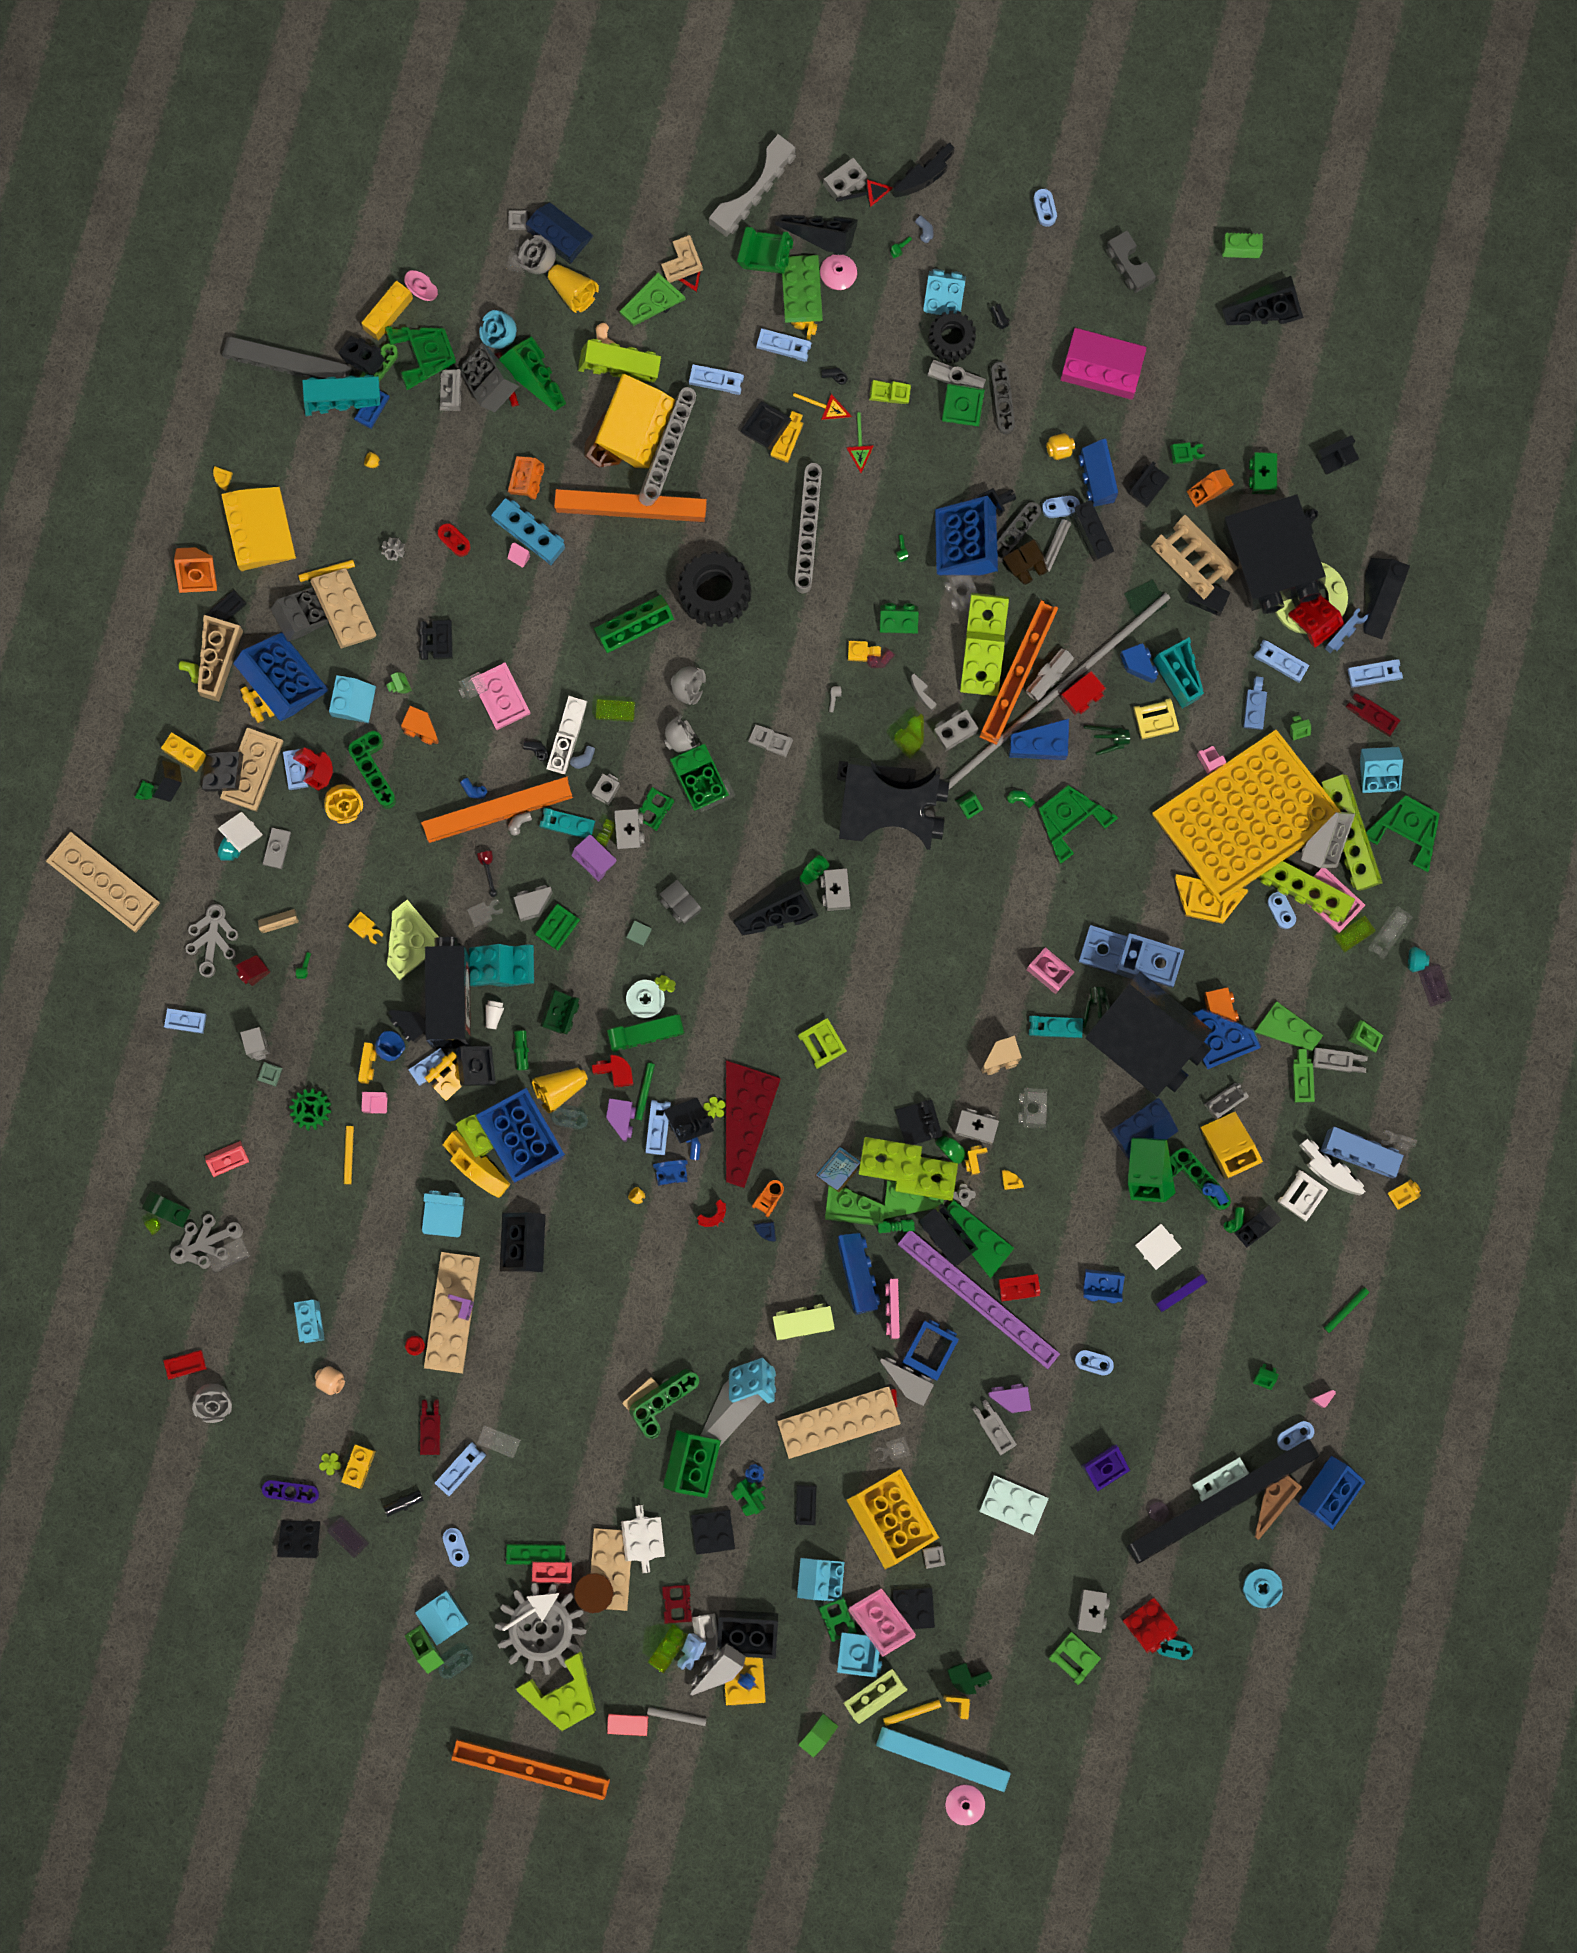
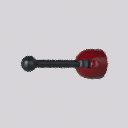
(485, 859)

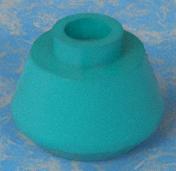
(227, 851)
(1417, 959)

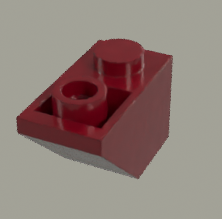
(252, 970)

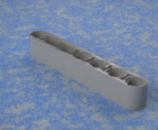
(663, 453)
(808, 519)

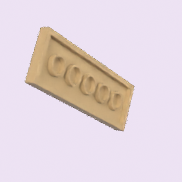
(103, 882)
(447, 1332)
(839, 1422)

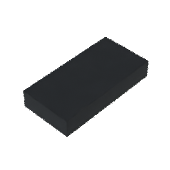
(227, 607)
(806, 1505)

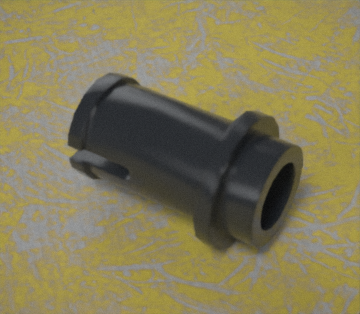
(1000, 317)

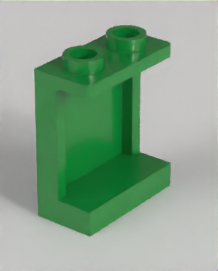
(765, 251)

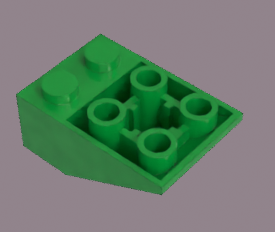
(699, 777)
(1150, 1170)

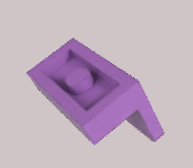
(593, 857)
(466, 1306)

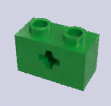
(1268, 464)

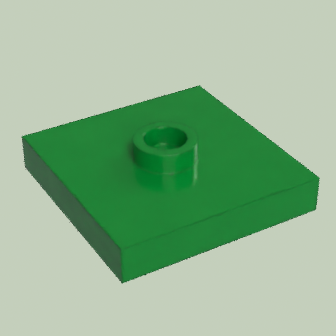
(963, 404)

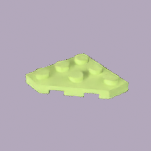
(408, 940)

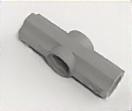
(945, 372)
(1049, 675)

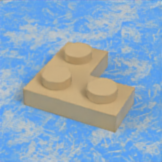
(685, 264)

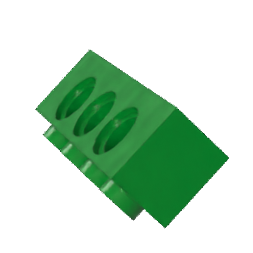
(633, 623)

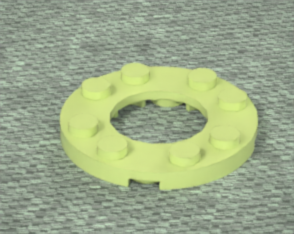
(1337, 597)

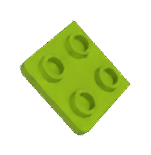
(474, 1136)

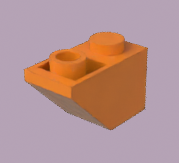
(1210, 487)
(419, 724)
(1220, 1003)

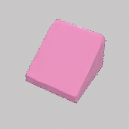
(518, 555)
(1323, 1399)

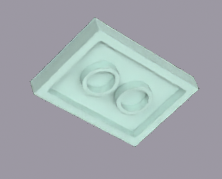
(1013, 1504)

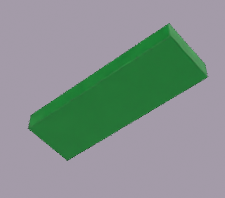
(530, 1553)

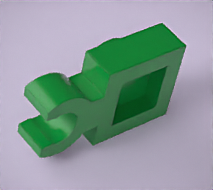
(1184, 453)

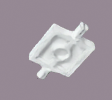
(642, 1539)

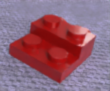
(1151, 1626)

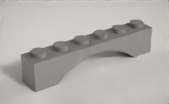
(729, 214)

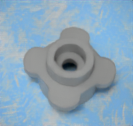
(964, 1200)

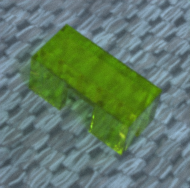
(606, 833)

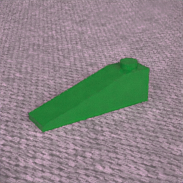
(528, 369)

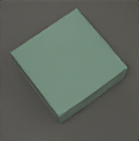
(639, 933)
(270, 1074)

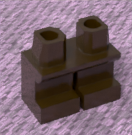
(1034, 558)

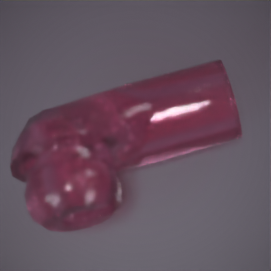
(880, 661)

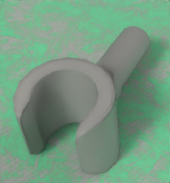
(835, 692)

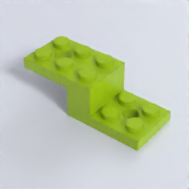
(984, 644)
(908, 1168)

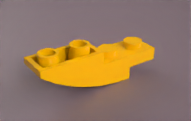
(477, 1169)

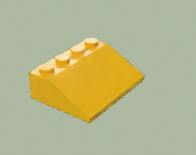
(635, 421)
(258, 527)
(892, 1519)

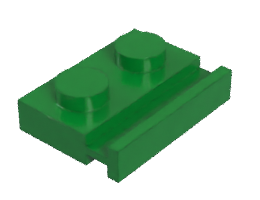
(557, 927)

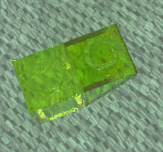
(912, 737)
(668, 1649)

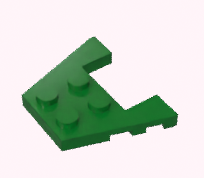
(430, 350)
(1065, 813)
(1412, 822)

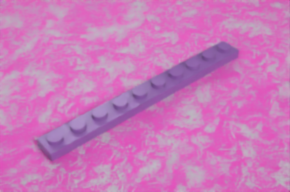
(978, 1299)

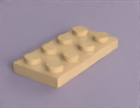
(343, 608)
(259, 758)
(609, 1560)

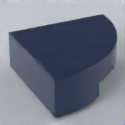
(766, 1231)

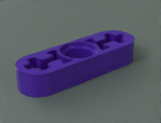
(1182, 1293)
(304, 1499)

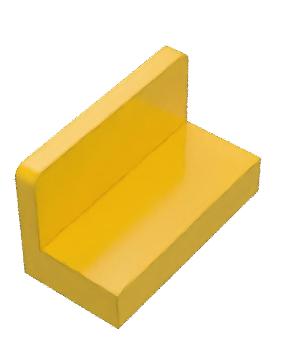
(964, 1703)

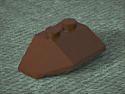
(597, 454)

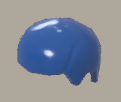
(389, 1046)

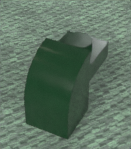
(166, 1209)
(964, 1682)

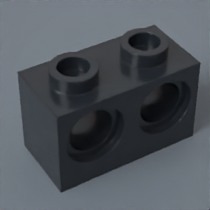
(361, 355)

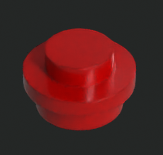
(414, 1345)

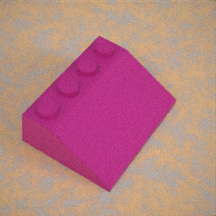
(1103, 363)

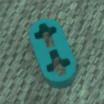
(1174, 1654)

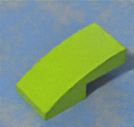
(890, 392)

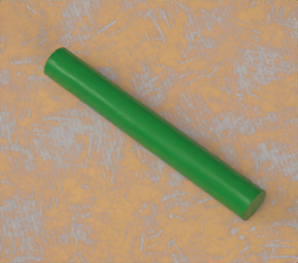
(644, 1091)
(1346, 1310)

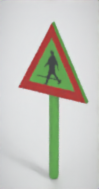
(861, 453)

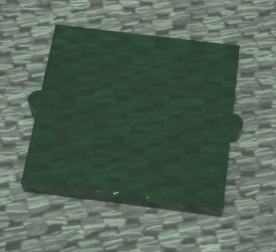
(1144, 597)

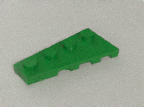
(991, 1248)

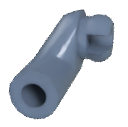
(927, 229)
(583, 760)

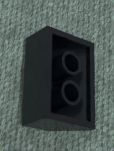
(522, 1242)
(749, 1632)

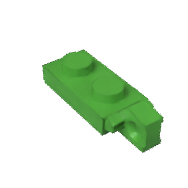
(1303, 1078)

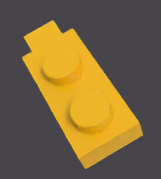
(784, 446)

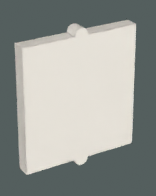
(240, 831)
(1158, 1246)

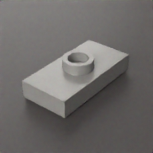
(277, 848)

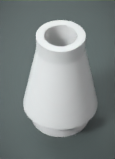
(493, 1013)

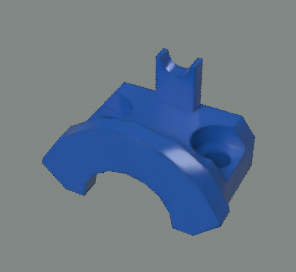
(671, 1172)

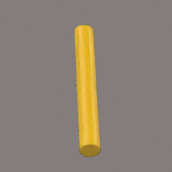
(312, 574)
(348, 1155)
(912, 1712)

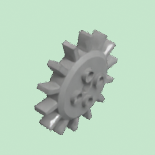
(554, 1643)

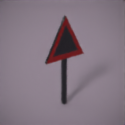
(874, 191)
(690, 281)

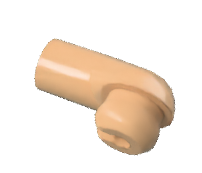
(601, 333)

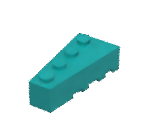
(340, 393)

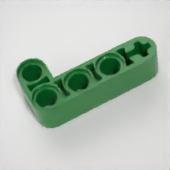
(374, 773)
(645, 1032)
(1199, 1181)
(665, 1401)

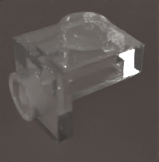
(472, 686)

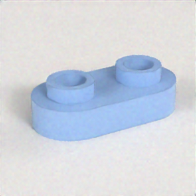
(1045, 208)
(1061, 507)
(1281, 910)
(1093, 1363)
(1294, 1435)
(455, 1547)

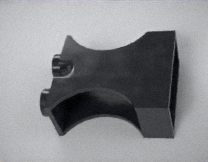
(881, 802)

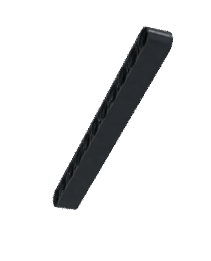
(1223, 1501)

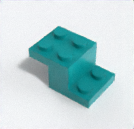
(501, 965)

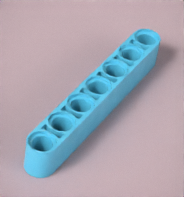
(943, 1759)

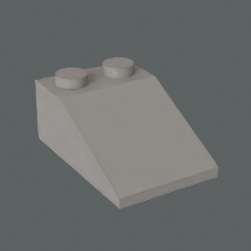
(1329, 841)

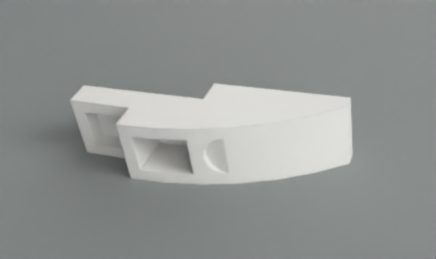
(567, 735)
(1337, 1176)

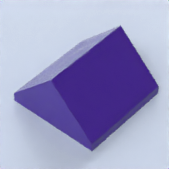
(1106, 1467)

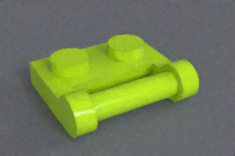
(828, 1040)

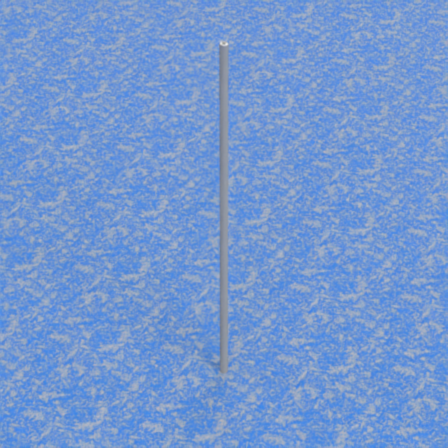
(1059, 689)

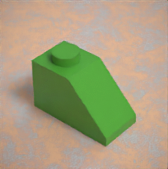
(424, 1649)

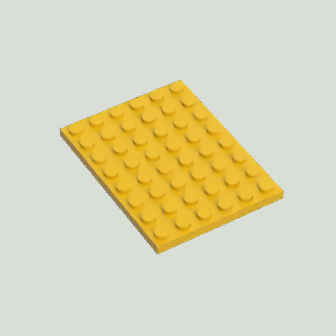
(1246, 816)

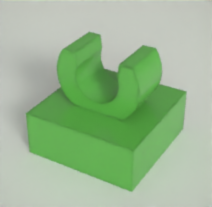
(399, 683)
(1299, 728)

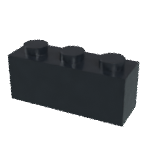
(1092, 530)
(948, 1235)

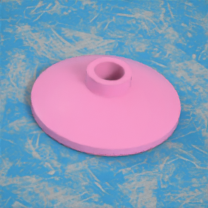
(835, 279)
(420, 285)
(963, 1794)

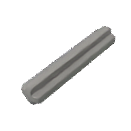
(1057, 542)

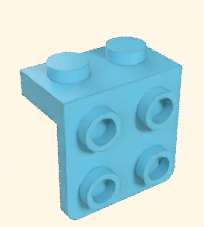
(944, 292)
(443, 1214)
(752, 1379)

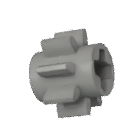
(393, 549)

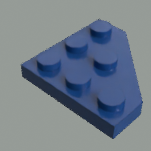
(1226, 1039)

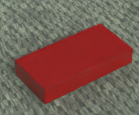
(185, 1364)

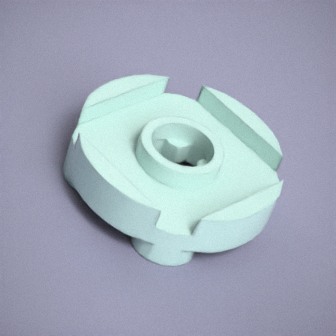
(640, 1009)

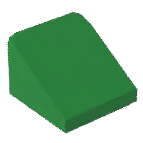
(969, 805)

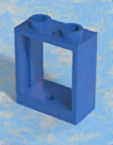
(948, 1334)

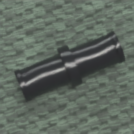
(403, 1503)

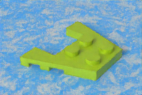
(566, 1703)

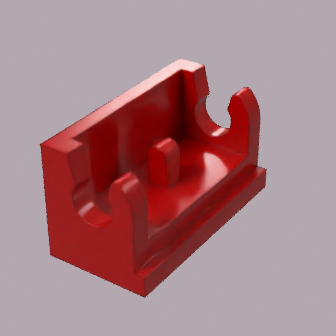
(1019, 1287)

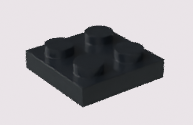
(766, 425)
(222, 771)
(476, 1065)
(713, 1532)
(915, 1607)

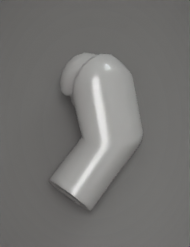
(516, 822)

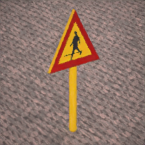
(832, 410)

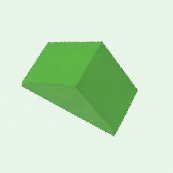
(1365, 1036)
(818, 1735)

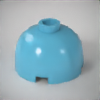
(498, 329)

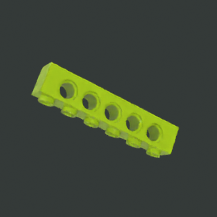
(1371, 876)
(1309, 883)

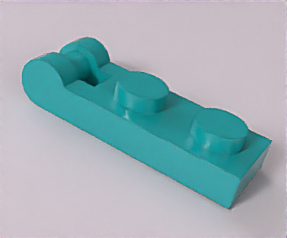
(567, 823)
(1056, 1027)

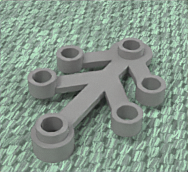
(212, 938)
(203, 1243)

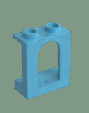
(307, 1315)

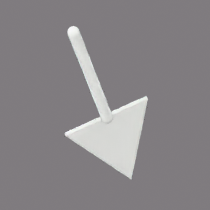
(540, 1604)

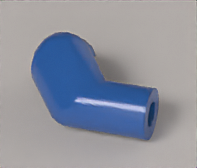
(472, 791)
(695, 1149)
(1215, 1190)

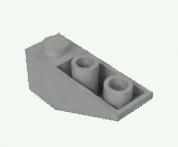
(912, 1387)
(722, 1669)

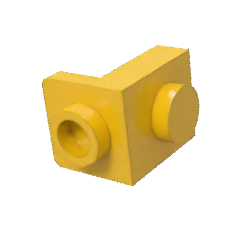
(972, 1162)

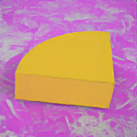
(222, 477)
(1011, 1180)

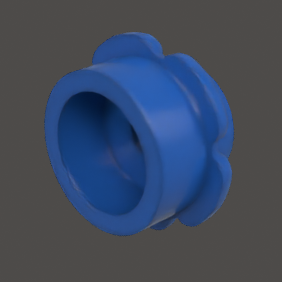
(754, 1468)
(746, 1681)

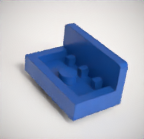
(1103, 1286)

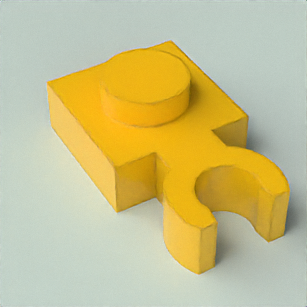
(363, 926)

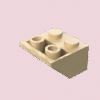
(1003, 1054)

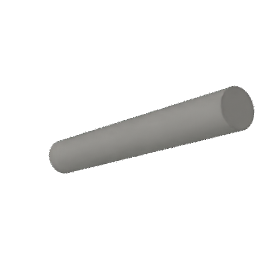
(676, 1716)

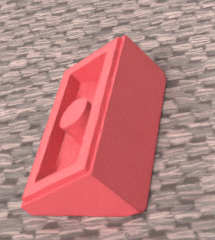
(226, 1158)
(552, 1572)
(627, 1724)

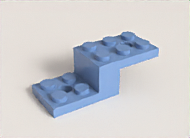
(1131, 955)

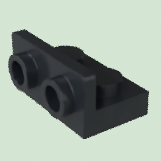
(1148, 485)

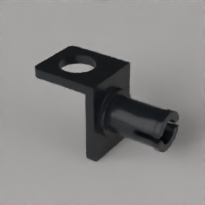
(998, 500)

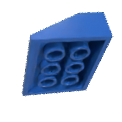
(967, 538)
(280, 676)
(520, 1136)
(857, 1273)

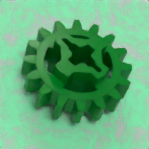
(321, 1101)

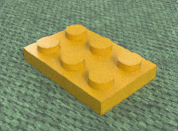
(736, 1694)

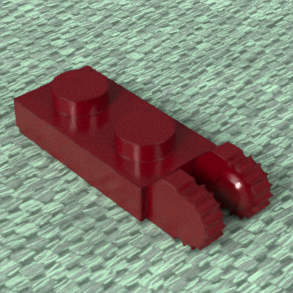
(1374, 715)
(430, 1430)

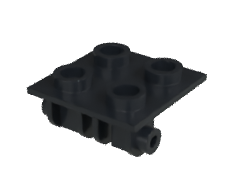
(689, 1120)
(919, 1122)
(299, 1539)

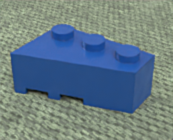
(1041, 742)

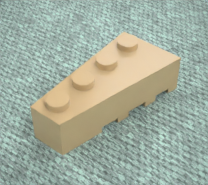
(218, 651)

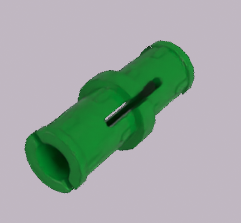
(521, 1050)

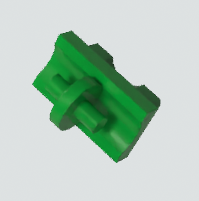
(753, 1496)

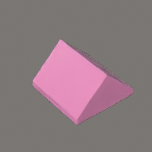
(1050, 970)

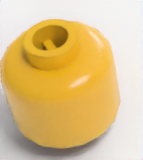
(1060, 446)

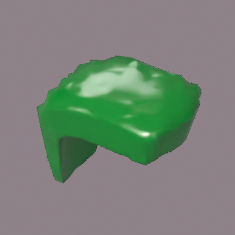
(814, 869)
(951, 1149)

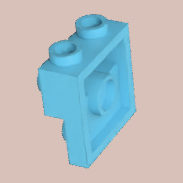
(858, 1656)

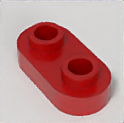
(454, 540)

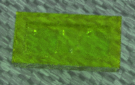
(615, 710)
(1354, 934)

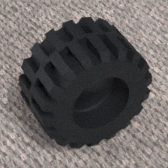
(947, 350)

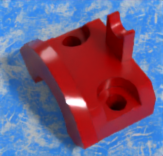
(714, 1220)

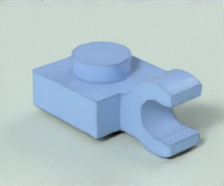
(693, 1650)

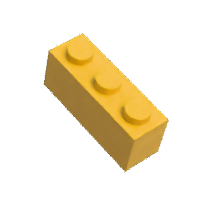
(387, 310)

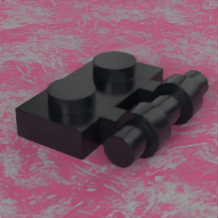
(442, 640)

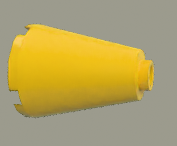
(573, 287)
(558, 1087)

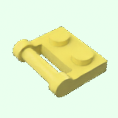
(1158, 724)

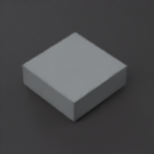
(518, 219)
(934, 1557)

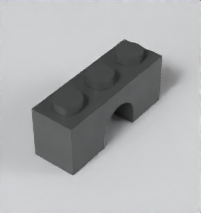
(1136, 276)

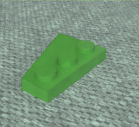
(651, 300)
(1288, 1028)
(903, 1203)
(853, 1208)

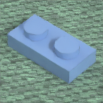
(294, 770)
(185, 1021)
(421, 1069)

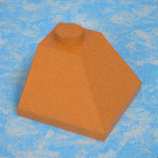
(194, 570)

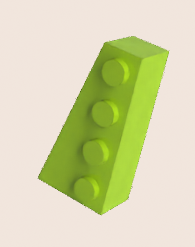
(619, 361)

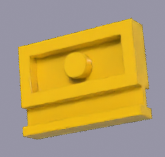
(368, 1056)

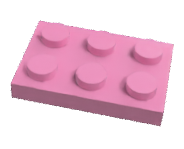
(503, 697)
(1328, 878)
(892, 1309)
(882, 1622)

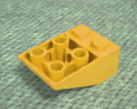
(1231, 1145)

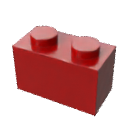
(1083, 693)

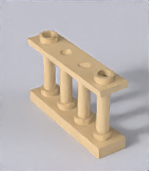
(1204, 547)

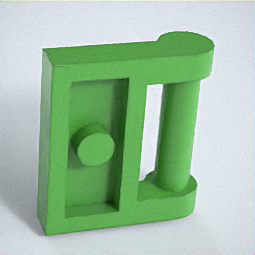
(1079, 1653)

